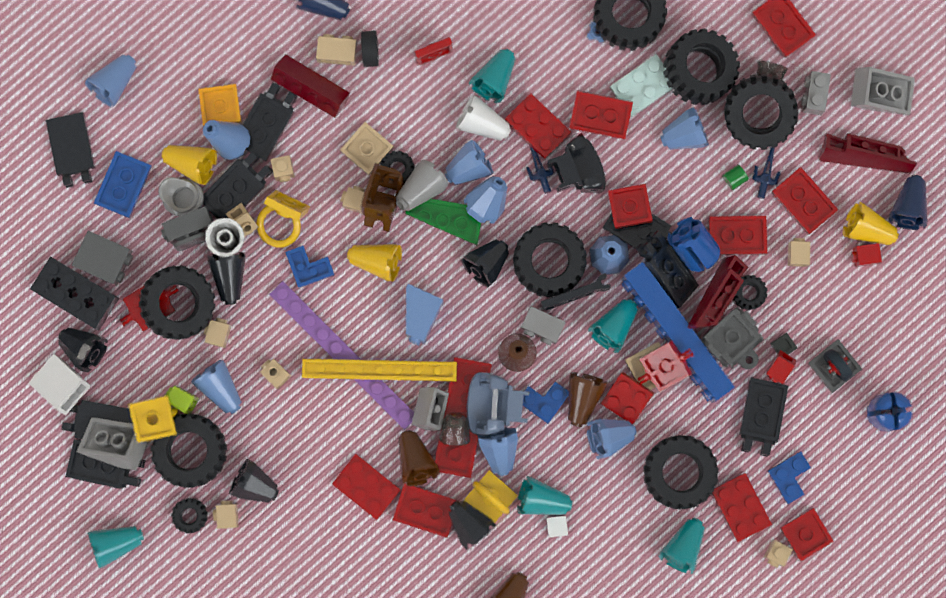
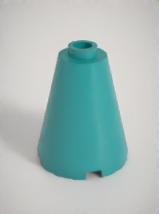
(494, 76)
(614, 326)
(542, 499)
(113, 543)
(684, 546)

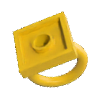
(285, 207)
(153, 418)
(491, 496)

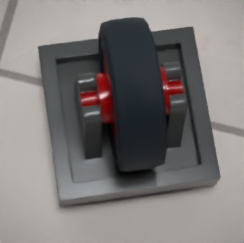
(834, 366)

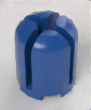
(694, 245)
(892, 401)

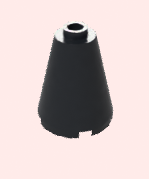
(228, 276)

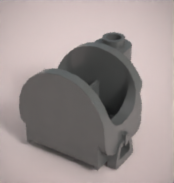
(734, 340)

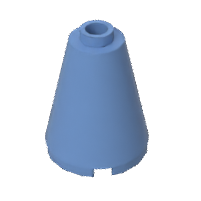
(112, 80)
(227, 138)
(218, 387)

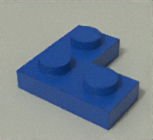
(306, 272)
(545, 406)
(784, 476)

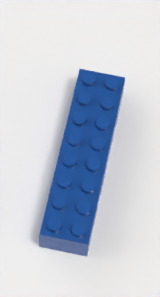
(674, 327)

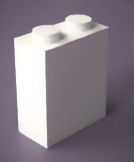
(59, 384)

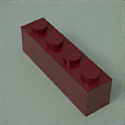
(310, 85)

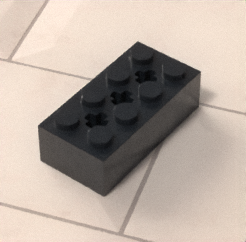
(62, 296)

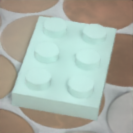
(643, 85)

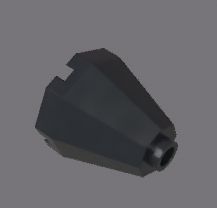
(486, 261)
(82, 348)
(253, 484)
(469, 523)

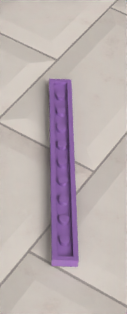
(339, 350)

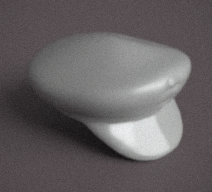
(180, 195)

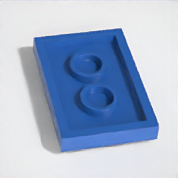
(122, 184)

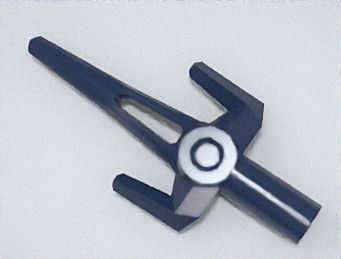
(541, 174)
(765, 178)

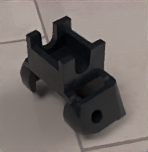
(579, 167)

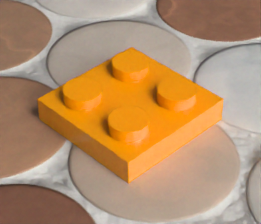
(220, 104)

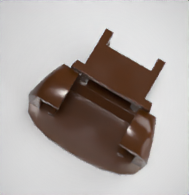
(377, 204)

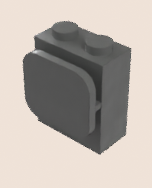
(187, 229)
(103, 258)

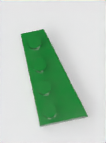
(449, 218)

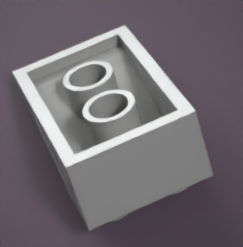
(882, 91)
(112, 443)

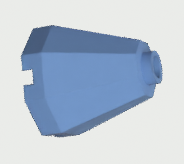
(685, 132)
(468, 165)
(487, 200)
(607, 262)
(609, 436)
(500, 450)

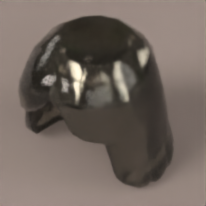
(770, 69)
(455, 430)

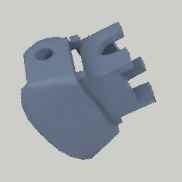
(492, 404)

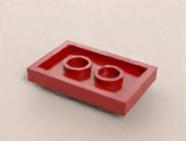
(784, 25)
(601, 114)
(537, 126)
(804, 200)
(739, 234)
(366, 486)
(741, 507)
(424, 510)

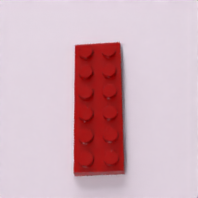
(460, 459)

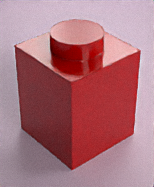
(866, 255)
(781, 367)

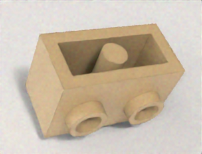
(336, 50)

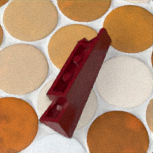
(865, 153)
(719, 293)

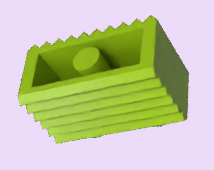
(182, 399)

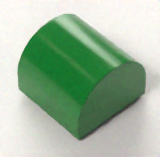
(735, 177)

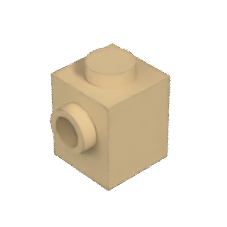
(282, 168)
(353, 198)
(243, 218)
(799, 253)
(217, 332)
(274, 373)
(226, 515)
(777, 554)

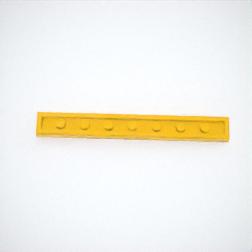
(379, 370)

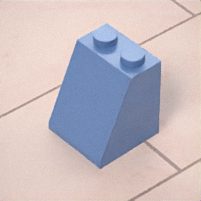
(421, 313)

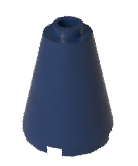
(329, 8)
(911, 205)

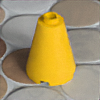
(191, 161)
(869, 226)
(377, 259)

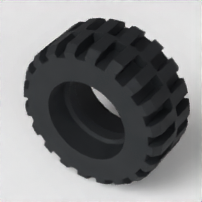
(629, 37)
(720, 53)
(767, 136)
(568, 241)
(177, 276)
(211, 465)
(707, 472)

